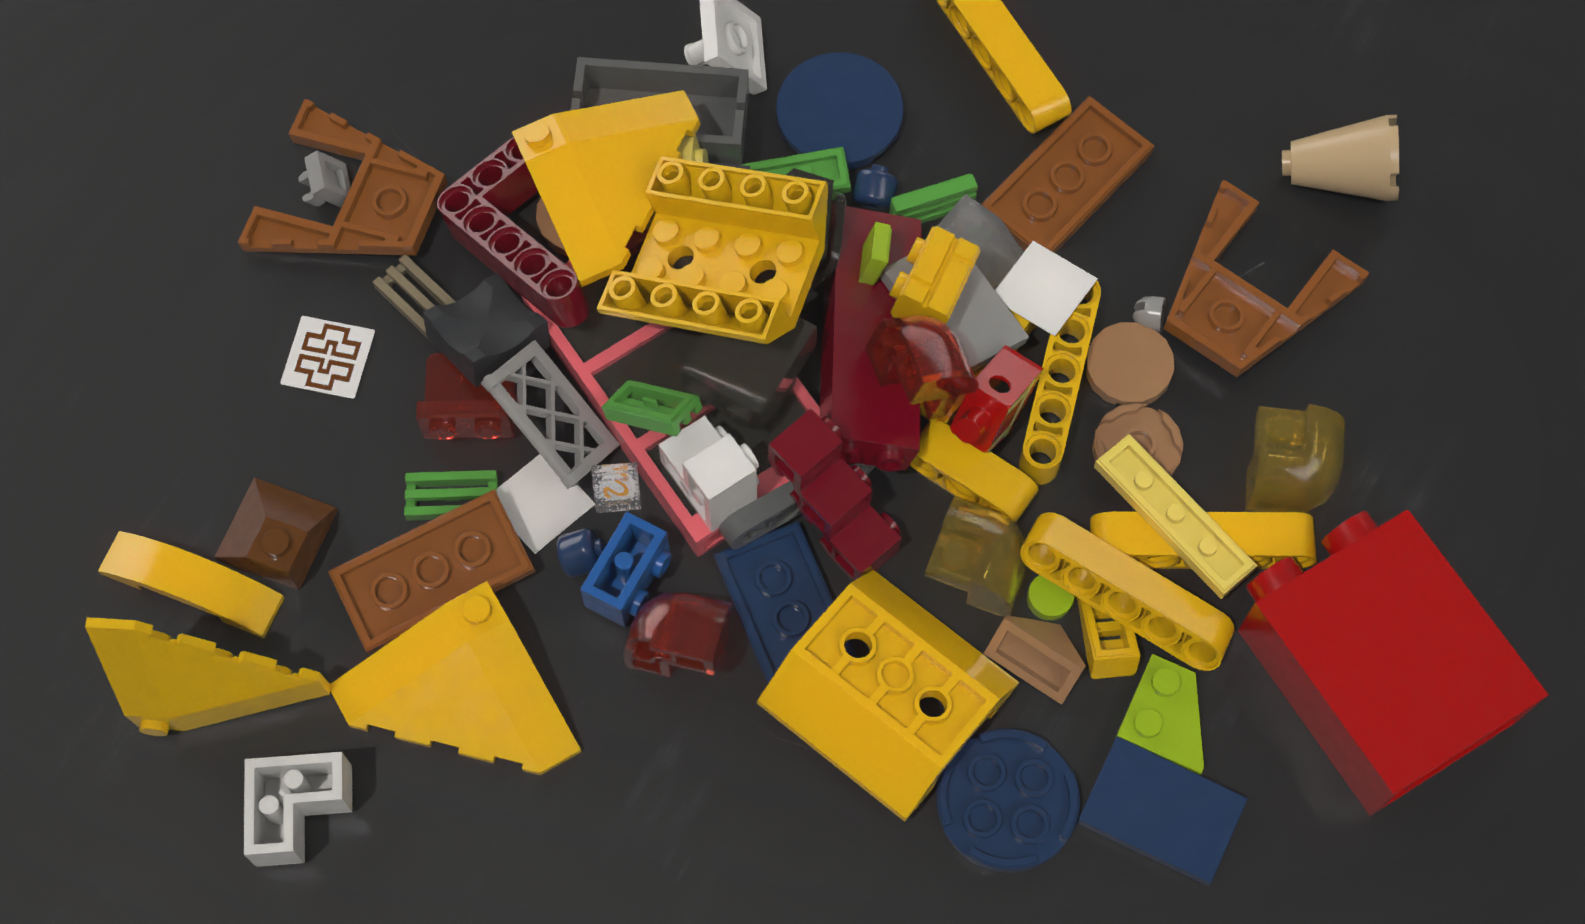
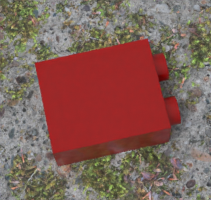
(1386, 656)

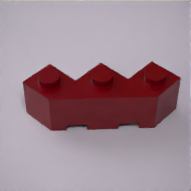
(834, 495)

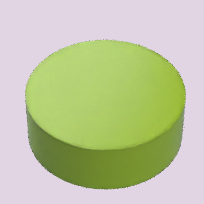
(1048, 600)

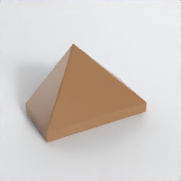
(1037, 654)

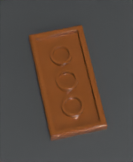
(1068, 177)
(428, 567)

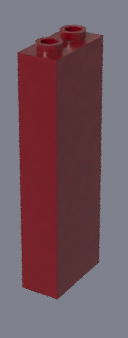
(873, 420)

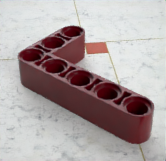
(478, 219)

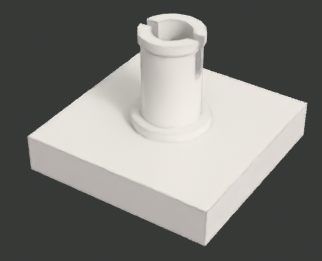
(730, 40)

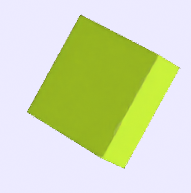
(875, 253)

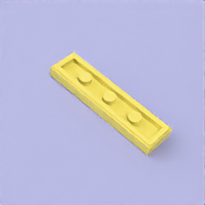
(1175, 516)

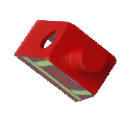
(989, 415)

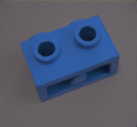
(626, 569)

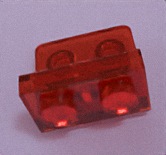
(457, 407)

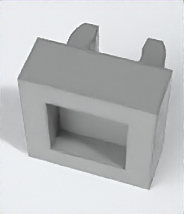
(326, 179)

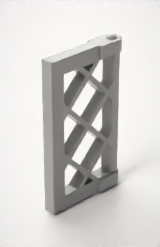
(582, 413)

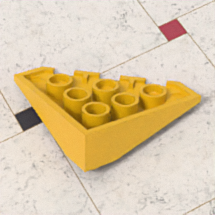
(596, 172)
(189, 680)
(461, 684)

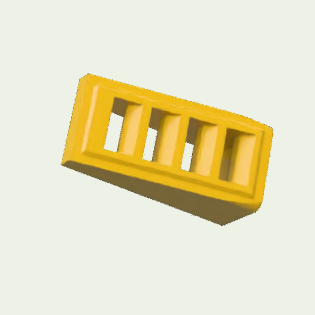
(1107, 657)

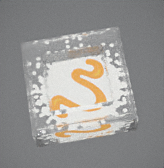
(616, 487)

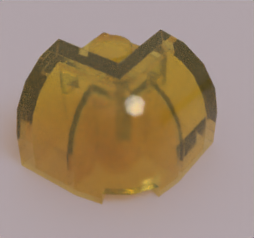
(1295, 459)
(979, 555)

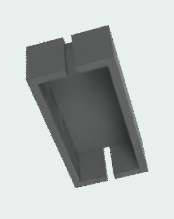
(715, 93)

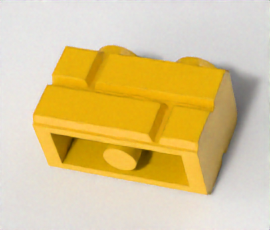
(936, 277)

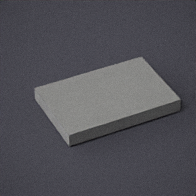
(978, 317)

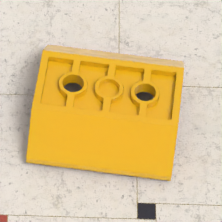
(734, 229)
(868, 709)

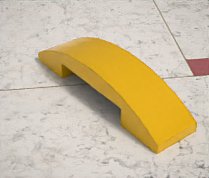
(192, 581)

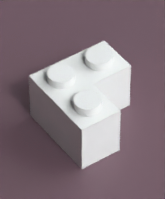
(711, 470)
(281, 795)

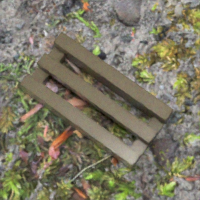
(396, 275)

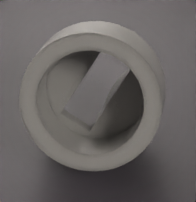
(1150, 312)

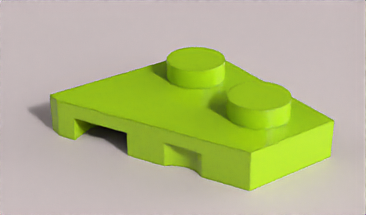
(1166, 715)

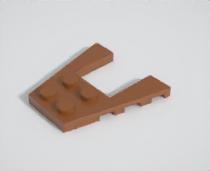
(382, 212)
(1234, 319)

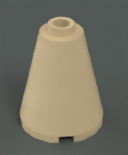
(1348, 159)

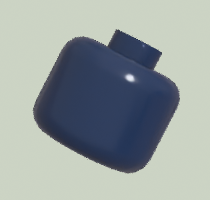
(875, 188)
(579, 551)

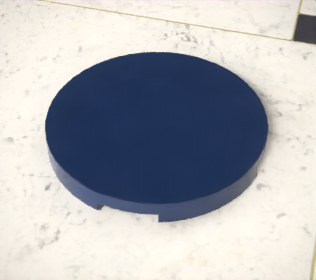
(840, 103)
(1007, 801)

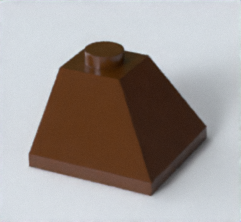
(276, 533)

